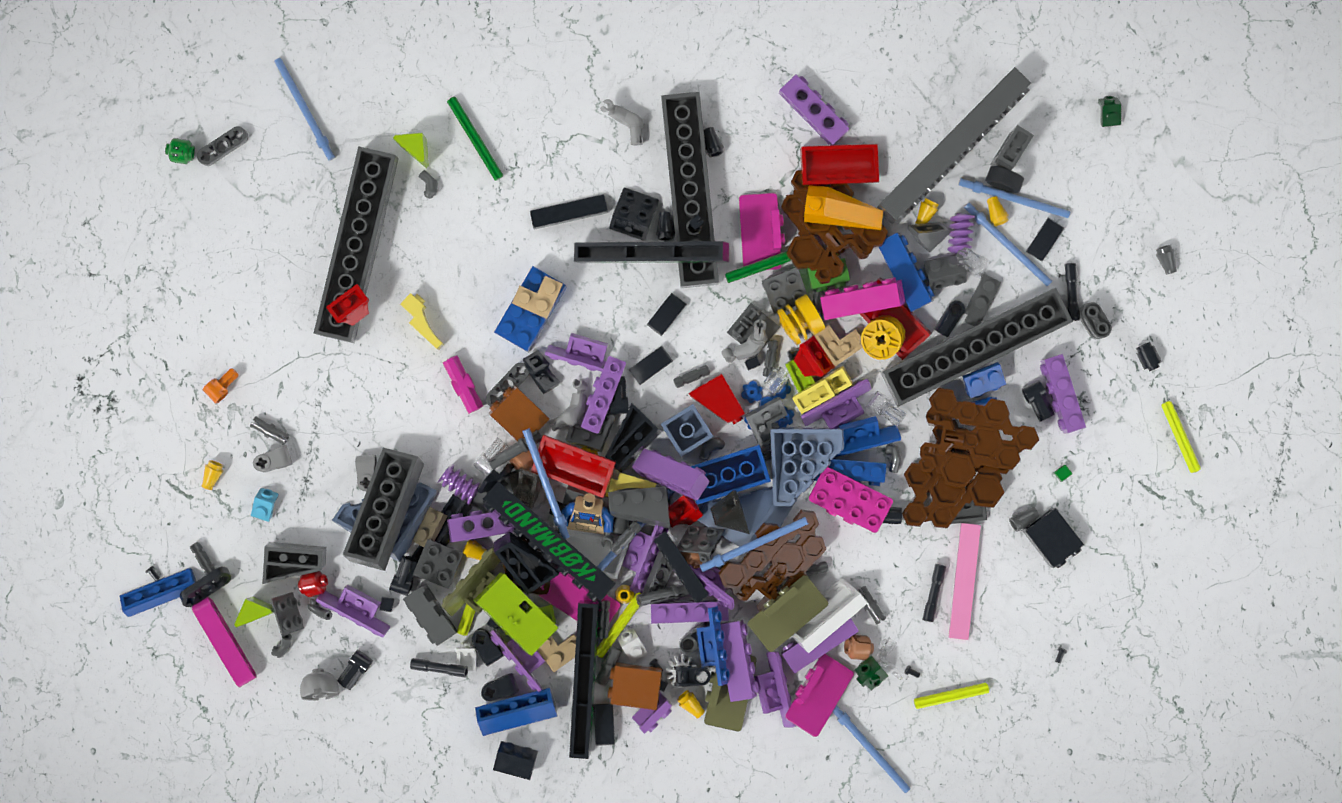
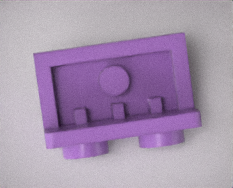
(648, 718)

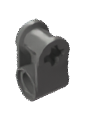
(693, 636)

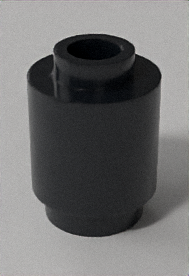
(1148, 356)

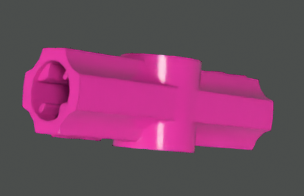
(463, 384)

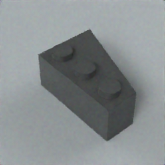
(641, 505)
(290, 560)
(430, 615)

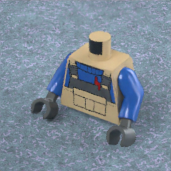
(589, 516)

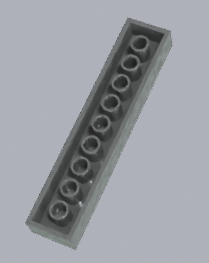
(958, 141)
(689, 181)
(357, 236)
(976, 347)

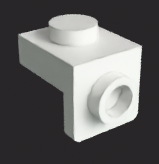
(632, 645)
(467, 656)

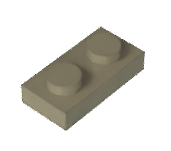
(429, 526)

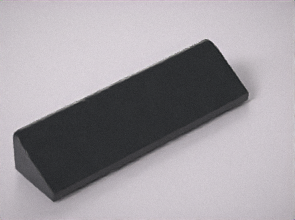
(568, 211)
(453, 506)
(680, 567)

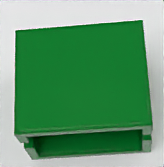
(1063, 473)

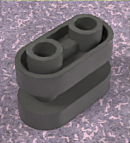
(1094, 320)

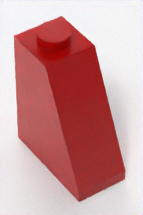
(719, 399)

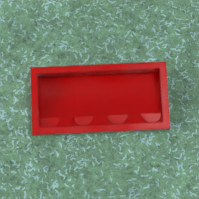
(839, 164)
(914, 329)
(575, 466)

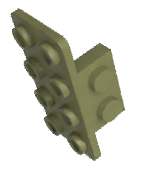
(472, 585)
(787, 613)
(720, 710)

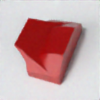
(350, 306)
(813, 359)
(684, 511)

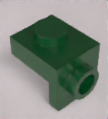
(1110, 111)

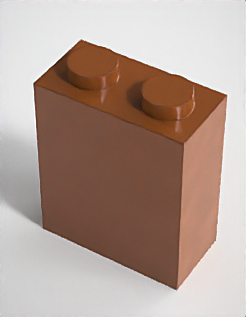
(517, 412)
(635, 686)

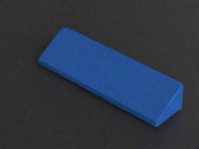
(156, 593)

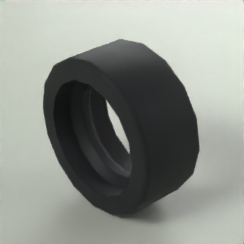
(1004, 179)

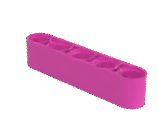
(224, 642)

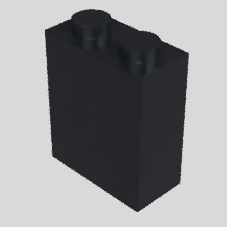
(1053, 538)

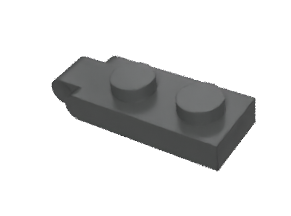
(981, 299)

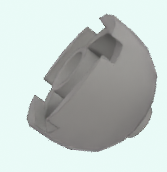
(319, 685)

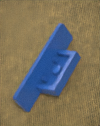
(866, 435)
(711, 646)

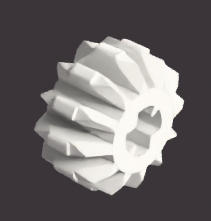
(678, 663)

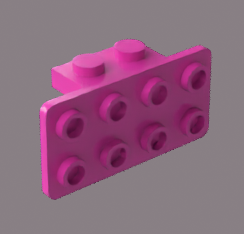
(760, 227)
(850, 500)
(567, 596)
(819, 695)

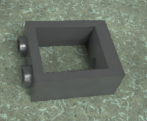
(1012, 148)

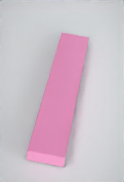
(964, 581)

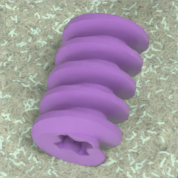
(961, 232)
(459, 483)

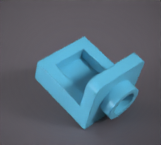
(264, 504)

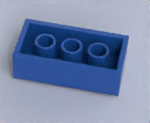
(523, 326)
(733, 472)

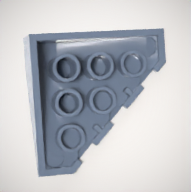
(799, 457)
(418, 507)
(757, 510)

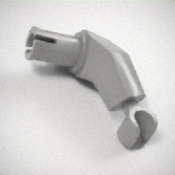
(626, 118)
(751, 347)
(576, 409)

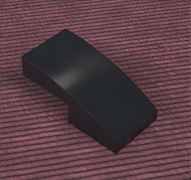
(1045, 239)
(666, 314)
(651, 365)
(539, 371)
(495, 477)
(604, 724)

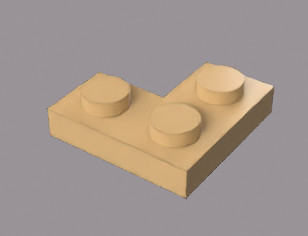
(541, 302)
(838, 349)
(558, 655)

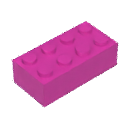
(862, 299)

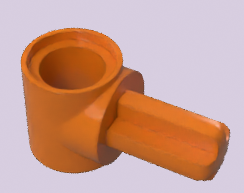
(217, 389)

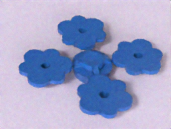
(757, 397)

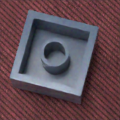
(686, 430)

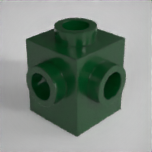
(870, 673)

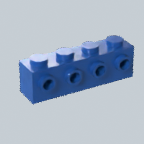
(903, 268)
(860, 471)
(516, 712)

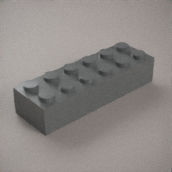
(383, 509)

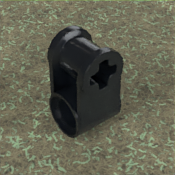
(488, 649)
(689, 676)
(503, 687)

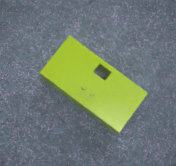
(515, 614)

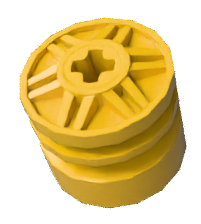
(801, 319)
(893, 333)

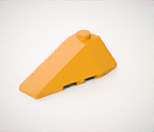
(835, 208)

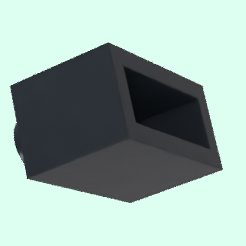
(515, 760)

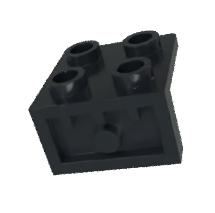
(633, 214)

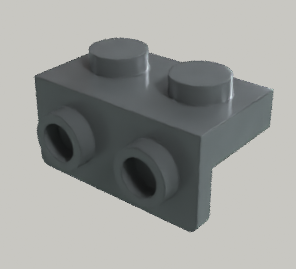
(945, 272)

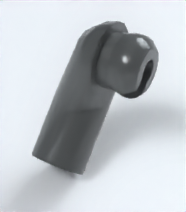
(431, 184)
(710, 445)
(895, 457)
(320, 612)
(285, 645)

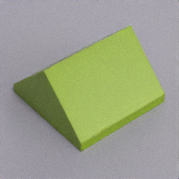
(415, 145)
(252, 610)

